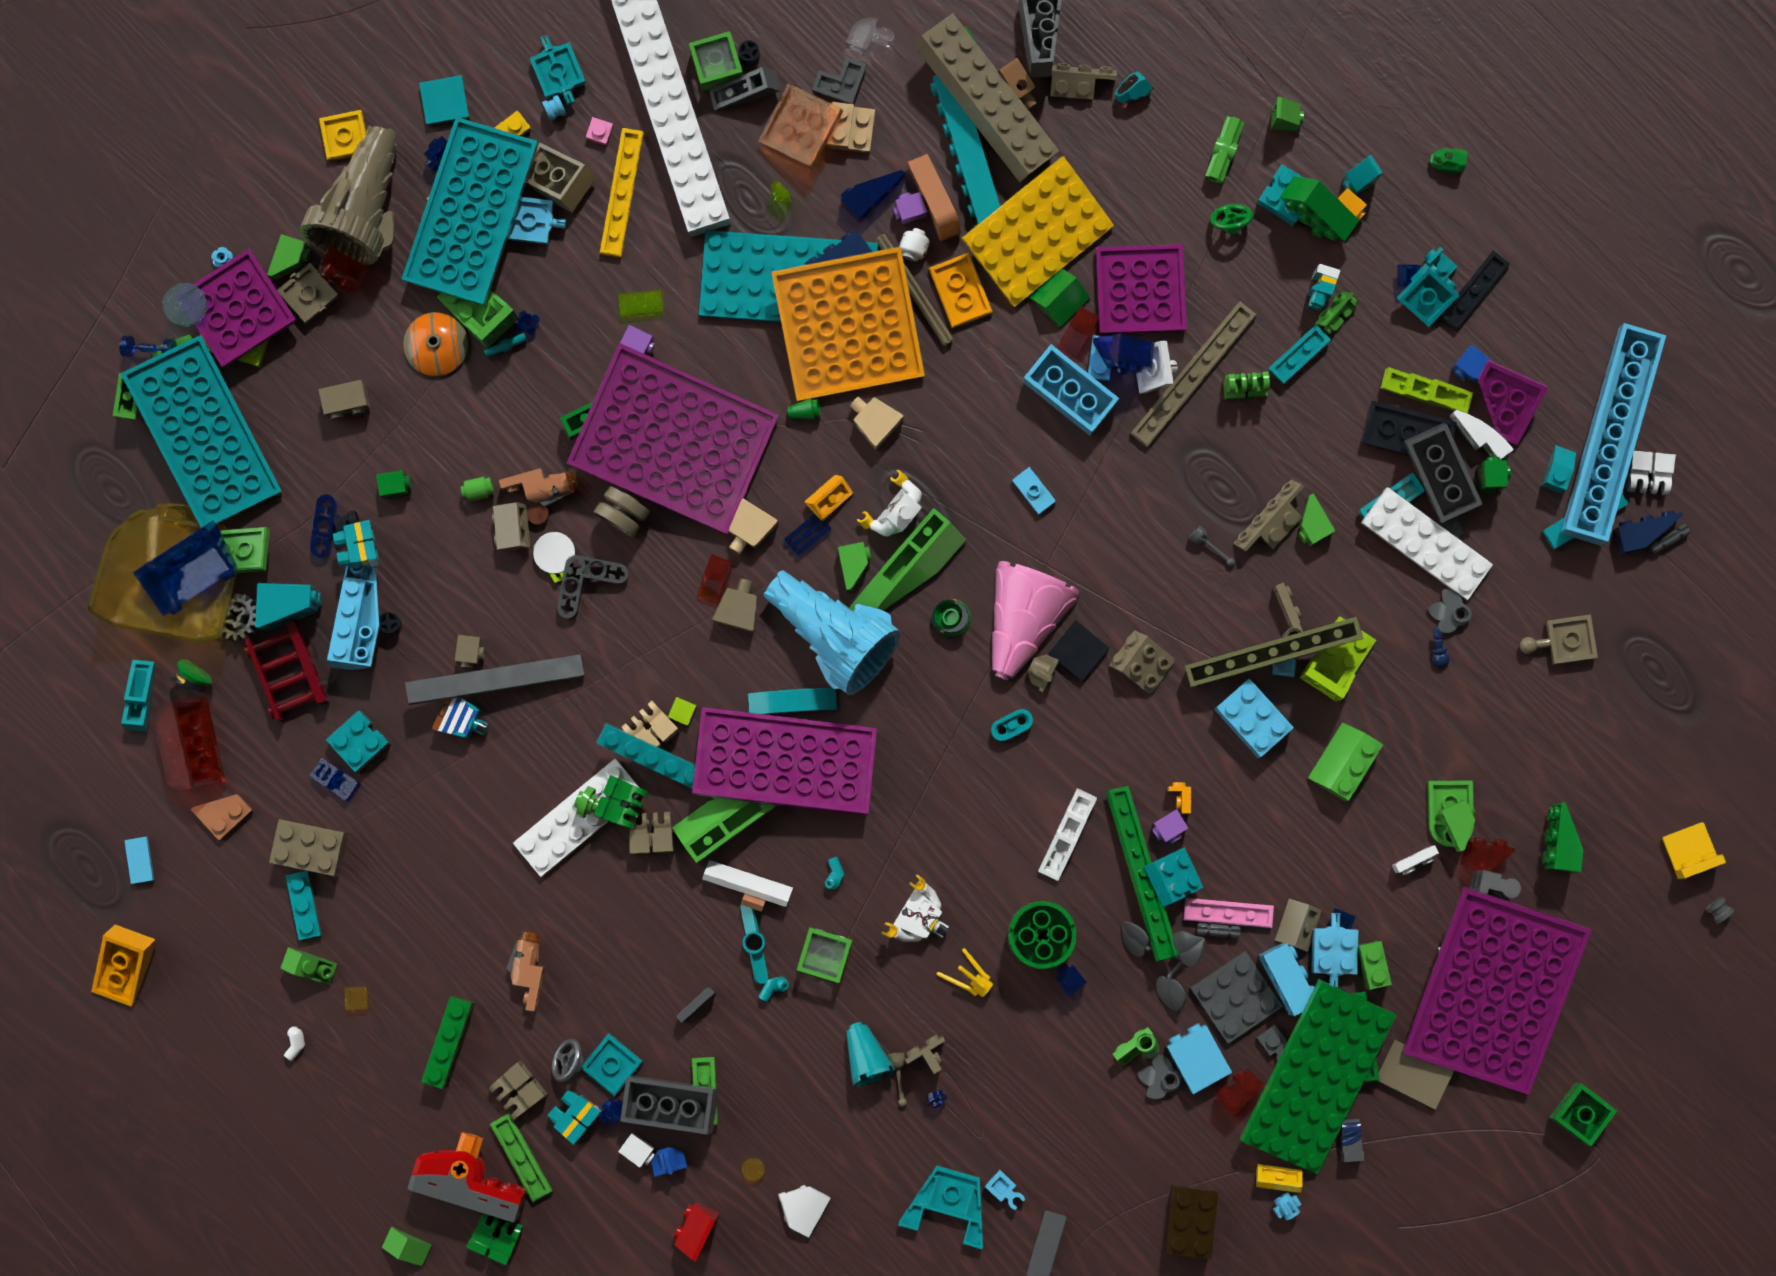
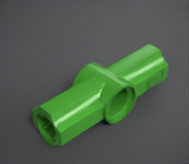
(1224, 150)

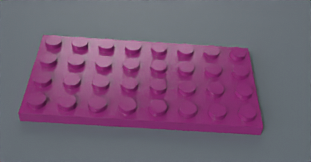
(784, 761)

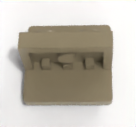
(932, 1058)

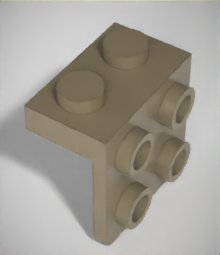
(1142, 661)

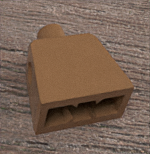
(1016, 75)

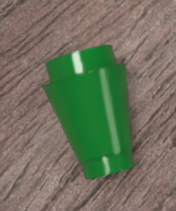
(805, 410)

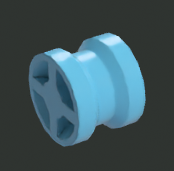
(554, 108)

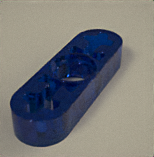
(317, 519)

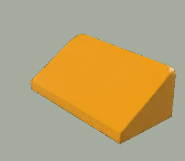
(829, 497)

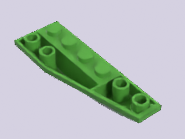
(914, 562)
(717, 824)

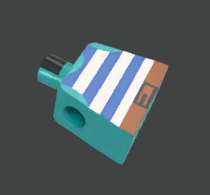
(459, 718)

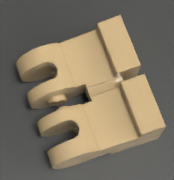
(661, 727)

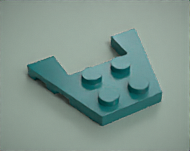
(949, 1194)

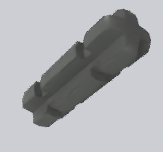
(1669, 538)
(1218, 930)

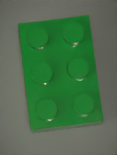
(1319, 208)

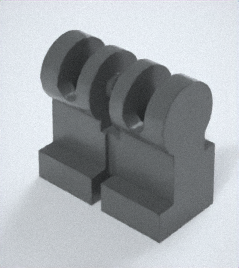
(1489, 881)

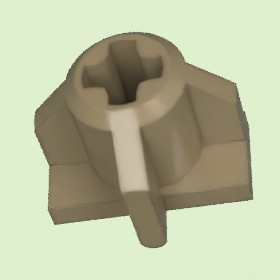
(1042, 670)

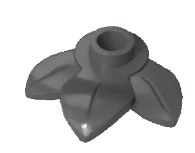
(1447, 611)
(1156, 1076)

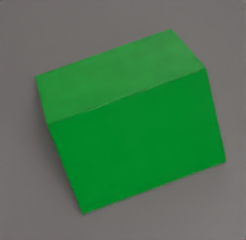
(1060, 297)

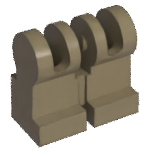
(660, 840)
(528, 1092)

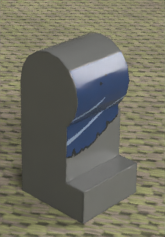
(1351, 1141)

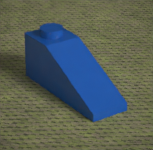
(1470, 364)

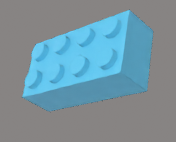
(1070, 390)

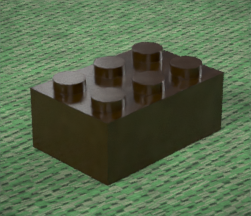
(1191, 1221)

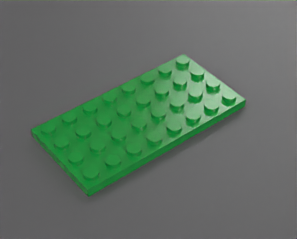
(1318, 1076)

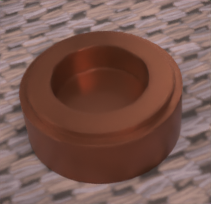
(537, 514)

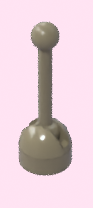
(898, 1062)

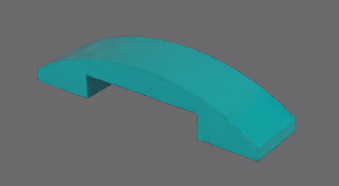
(792, 701)

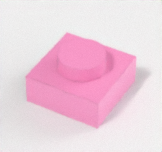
(599, 131)

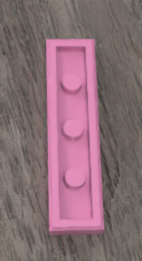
(1228, 912)

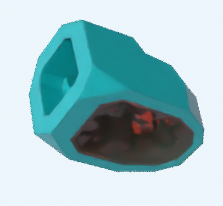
(1133, 88)

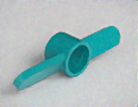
(757, 957)

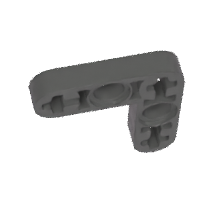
(584, 571)

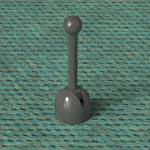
(1199, 536)

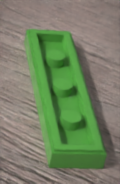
(521, 1157)

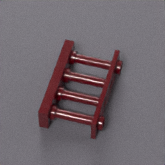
(308, 673)

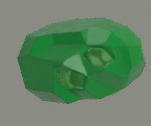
(1449, 161)

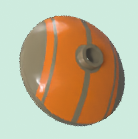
(446, 354)

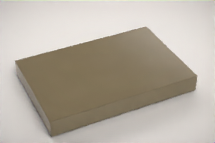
(1414, 1076)

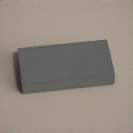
(695, 1004)

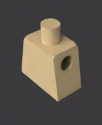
(875, 420)
(750, 526)

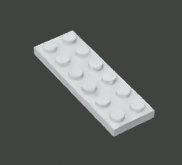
(1426, 543)
(562, 830)

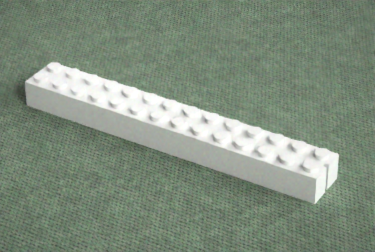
(672, 115)

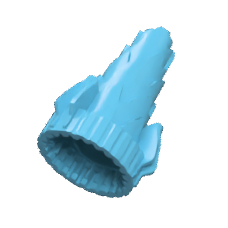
(848, 642)

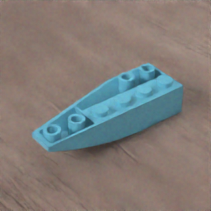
(356, 620)

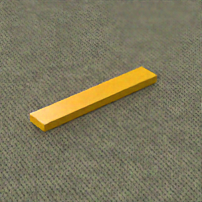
(621, 193)

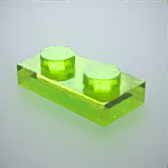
(641, 303)

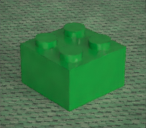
(1583, 1114)

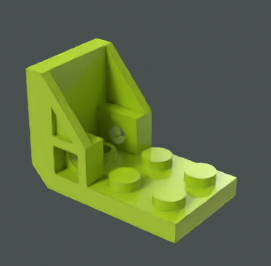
(1335, 668)

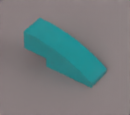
(138, 696)

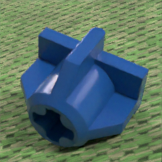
(668, 1160)

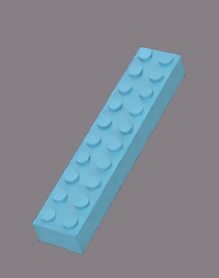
(1613, 434)

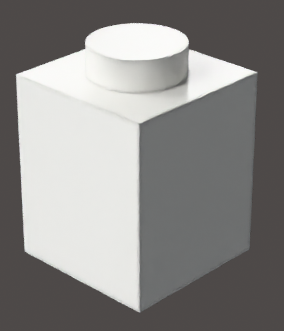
(637, 1150)

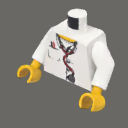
(898, 512)
(918, 915)

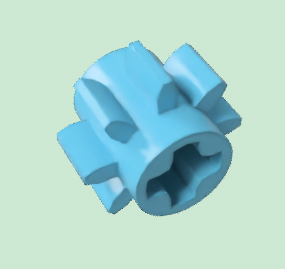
(1287, 1206)

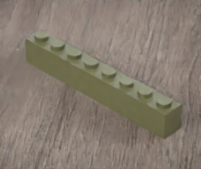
(1274, 652)

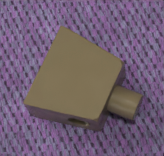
(738, 607)

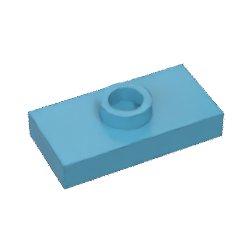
(1033, 490)

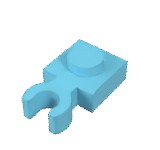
(1003, 1187)

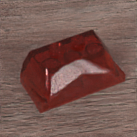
(188, 744)

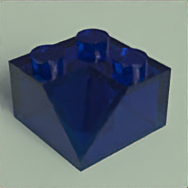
(1125, 353)

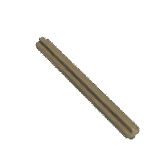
(920, 299)

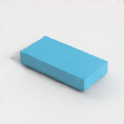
(139, 860)

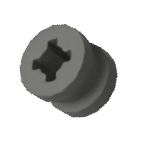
(1719, 910)

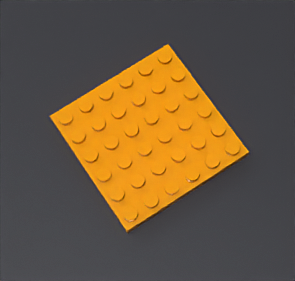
(848, 323)

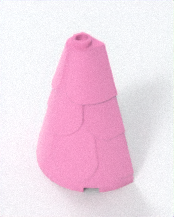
(1025, 614)

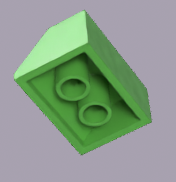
(1345, 761)

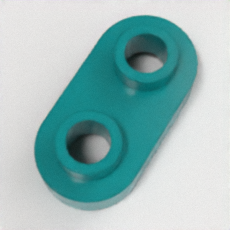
(1011, 725)

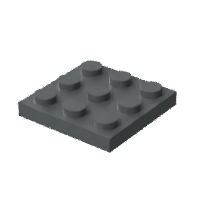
(1236, 997)

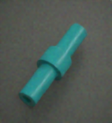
(505, 345)

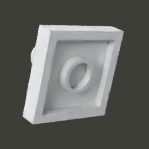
(1161, 371)

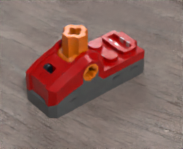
(441, 1177)

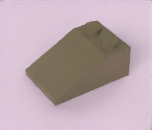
(559, 177)

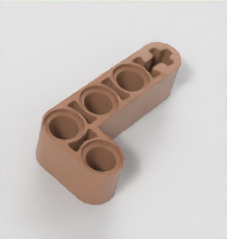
(935, 197)

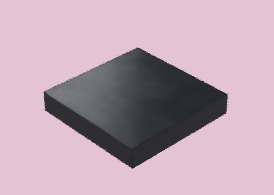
(1078, 650)

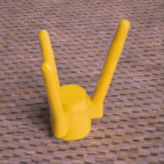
(979, 984)

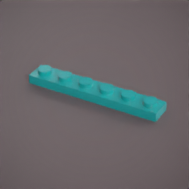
(647, 754)

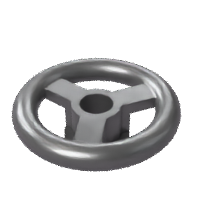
(571, 1062)

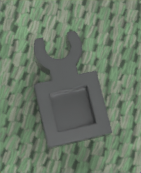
(1272, 1041)

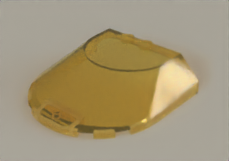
(125, 604)

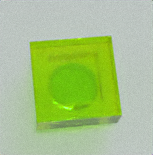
(780, 193)

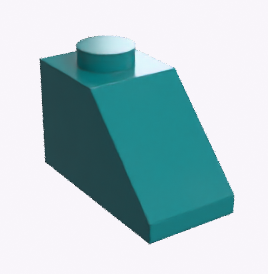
(1362, 176)
(1559, 470)

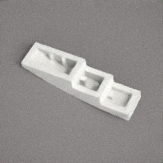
(1067, 834)

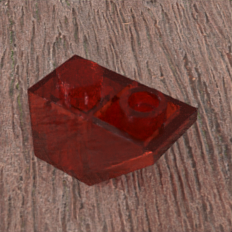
(1485, 854)

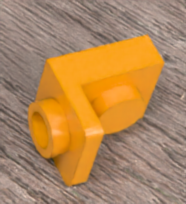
(1183, 801)

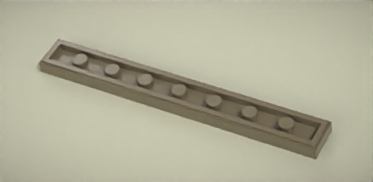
(1193, 374)

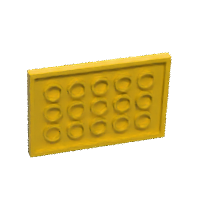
(1038, 231)

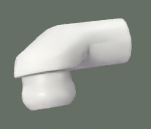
(297, 1043)

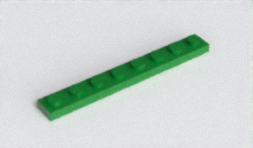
(1136, 858)

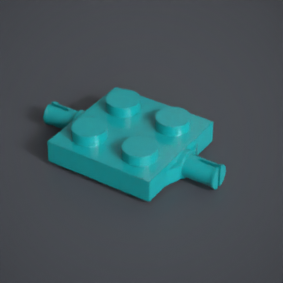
(557, 70)

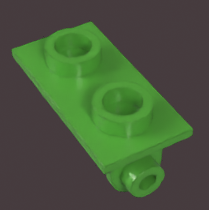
(1342, 304)

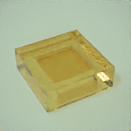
(356, 998)

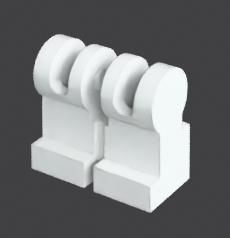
(1657, 464)

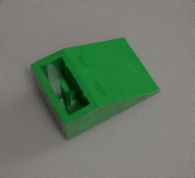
(1564, 846)

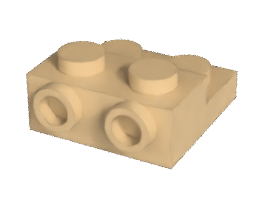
(853, 129)

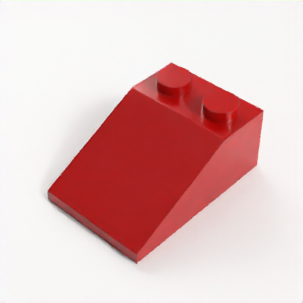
(696, 1230)

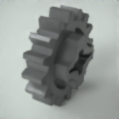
(240, 618)

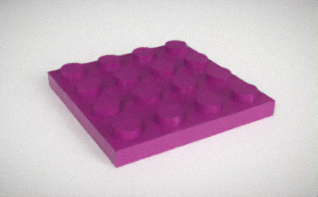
(1141, 289)
(241, 308)

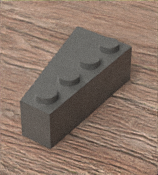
(1039, 31)

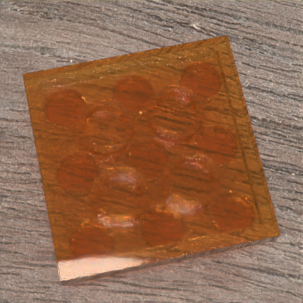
(800, 125)

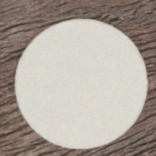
(552, 551)

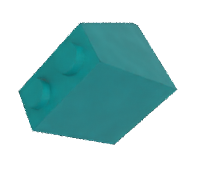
(283, 603)

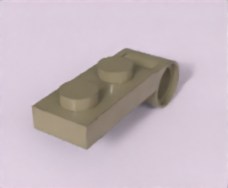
(1290, 612)

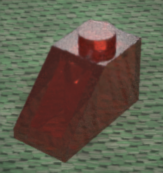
(1078, 332)
(714, 579)

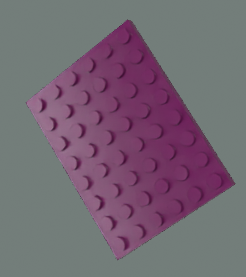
(672, 438)
(1496, 990)

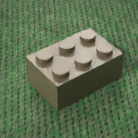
(308, 847)

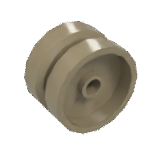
(623, 509)

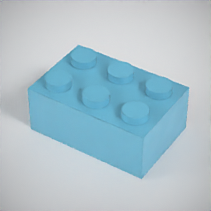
(1253, 718)
(1287, 977)

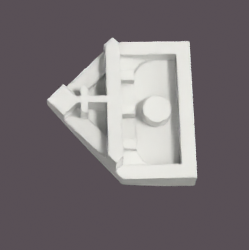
(803, 1208)

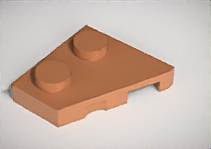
(223, 814)

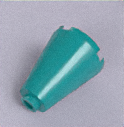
(866, 1056)

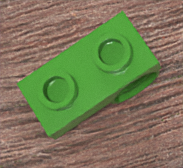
(1131, 1049)

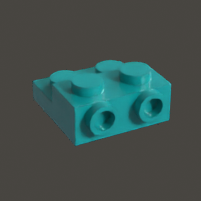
(1428, 294)

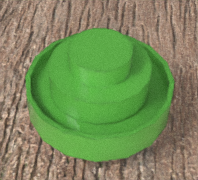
(586, 802)

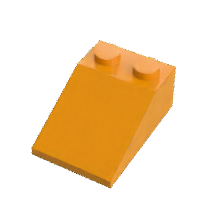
(122, 964)

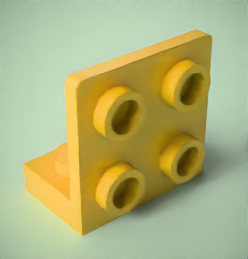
(1691, 851)

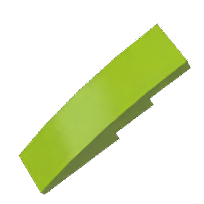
(1426, 390)

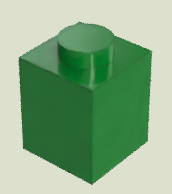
(393, 484)

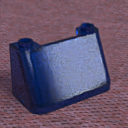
(187, 569)

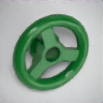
(1232, 222)

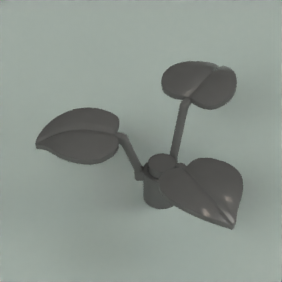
(1189, 951)

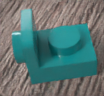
(1441, 261)

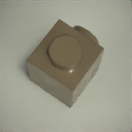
(469, 651)

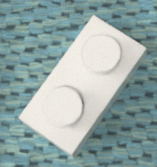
(1407, 864)

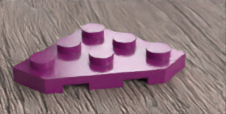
(1510, 399)

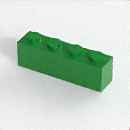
(448, 1042)

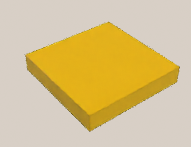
(342, 134)

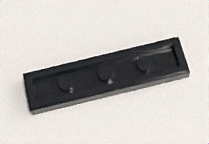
(1474, 290)

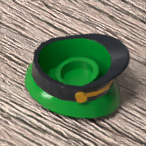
(951, 617)
(192, 676)

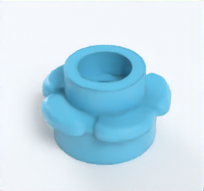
(221, 252)

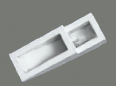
(1481, 434)

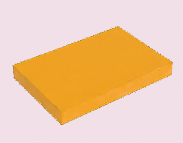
(960, 290)

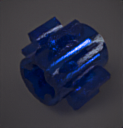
(611, 1111)

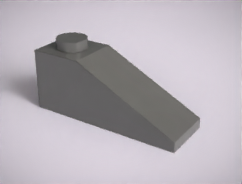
(745, 88)

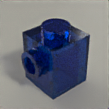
(1069, 979)

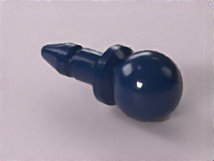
(1440, 657)

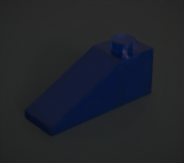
(867, 195)

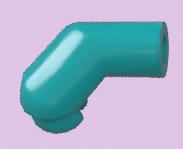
(836, 875)
(773, 985)

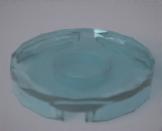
(185, 304)

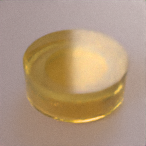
(753, 1169)

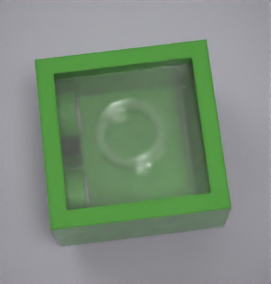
(715, 60)
(824, 955)

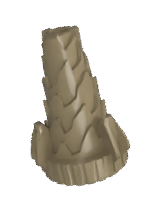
(352, 209)

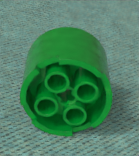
(1023, 934)

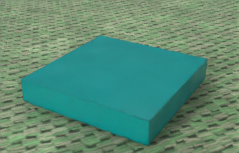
(444, 100)
(611, 1064)

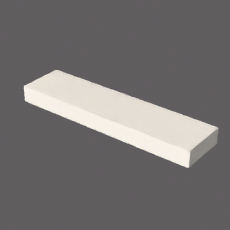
(747, 883)

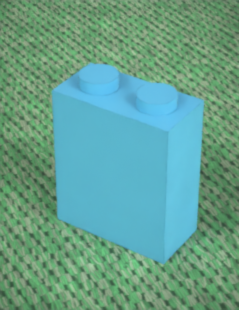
(1198, 1058)

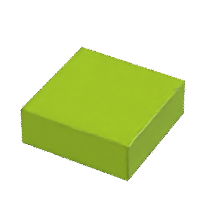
(682, 711)

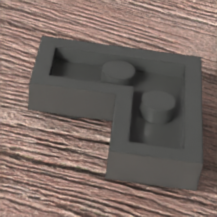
(843, 87)

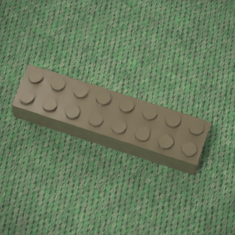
(986, 97)

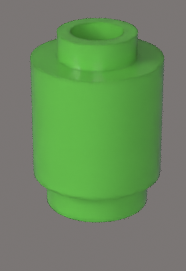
(477, 489)

